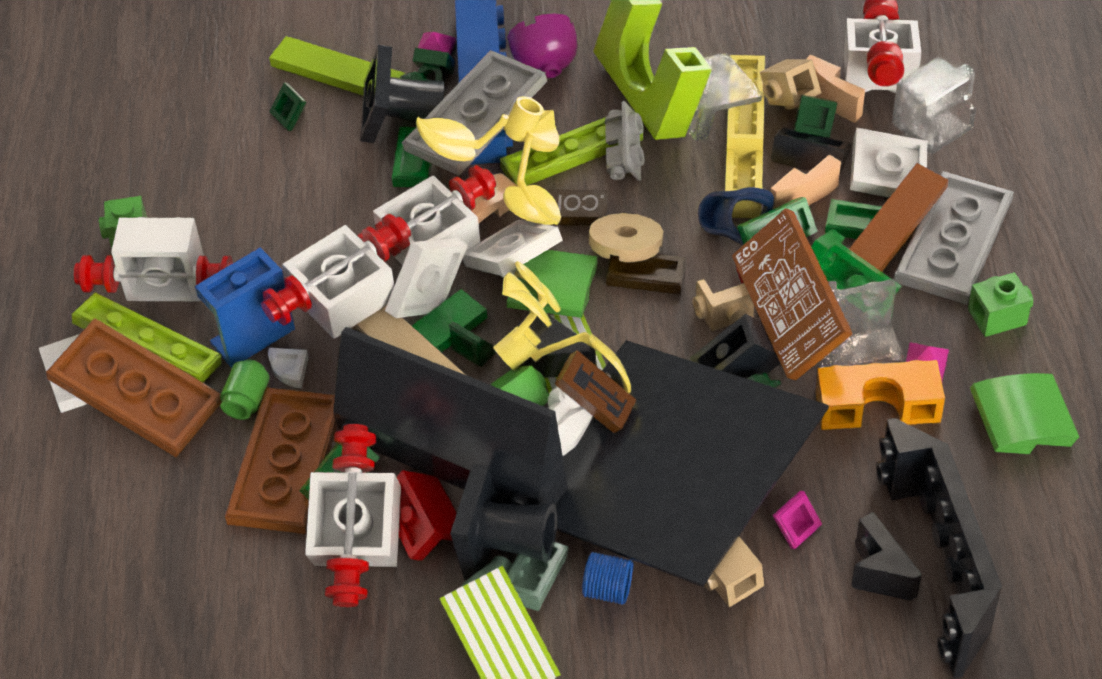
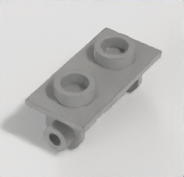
(625, 129)

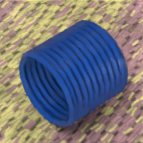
(607, 578)

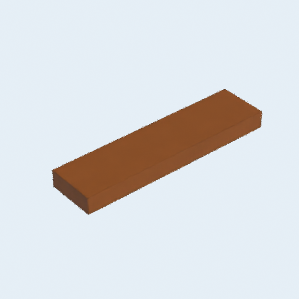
(899, 216)

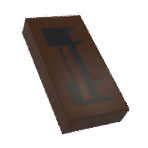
(595, 391)

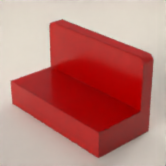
(424, 514)

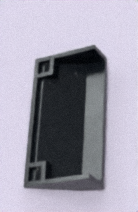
(448, 421)

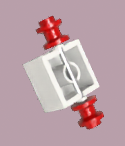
(880, 47)
(439, 212)
(152, 260)
(340, 277)
(352, 517)

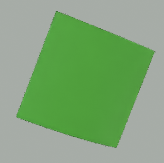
(566, 277)
(1024, 412)

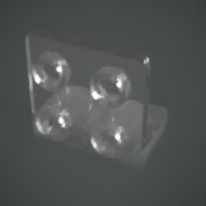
(724, 90)
(870, 317)

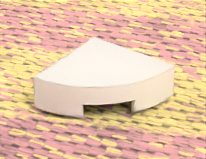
(289, 365)

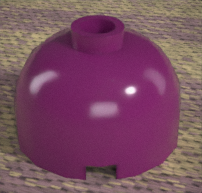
(546, 44)

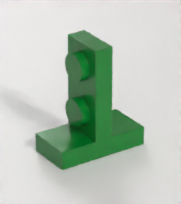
(843, 265)

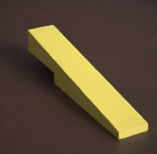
(745, 141)

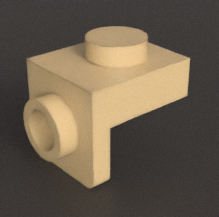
(721, 307)

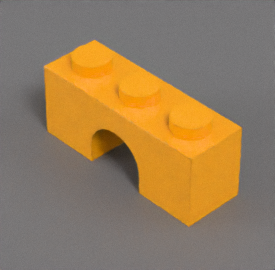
(909, 386)

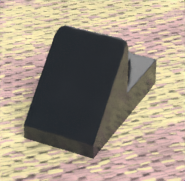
(885, 564)

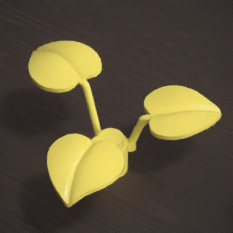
(525, 124)
(522, 340)

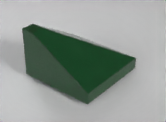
(470, 345)

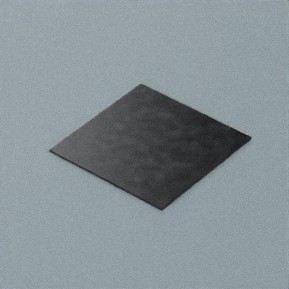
(684, 464)

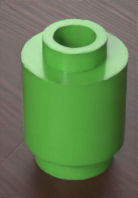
(244, 389)

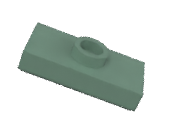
(535, 578)

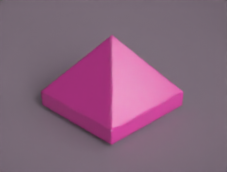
(437, 42)
(928, 353)
(797, 519)

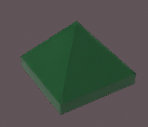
(288, 107)

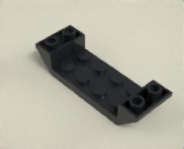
(925, 467)

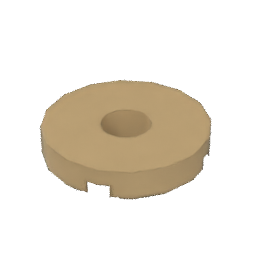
(626, 236)

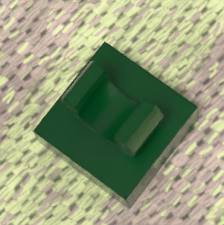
(434, 62)
(815, 116)

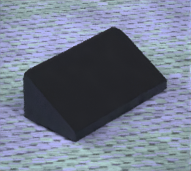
(806, 149)

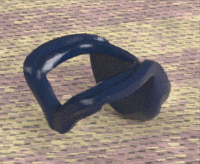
(717, 209)

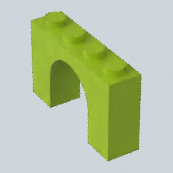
(675, 91)

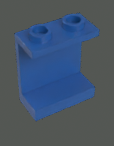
(236, 300)

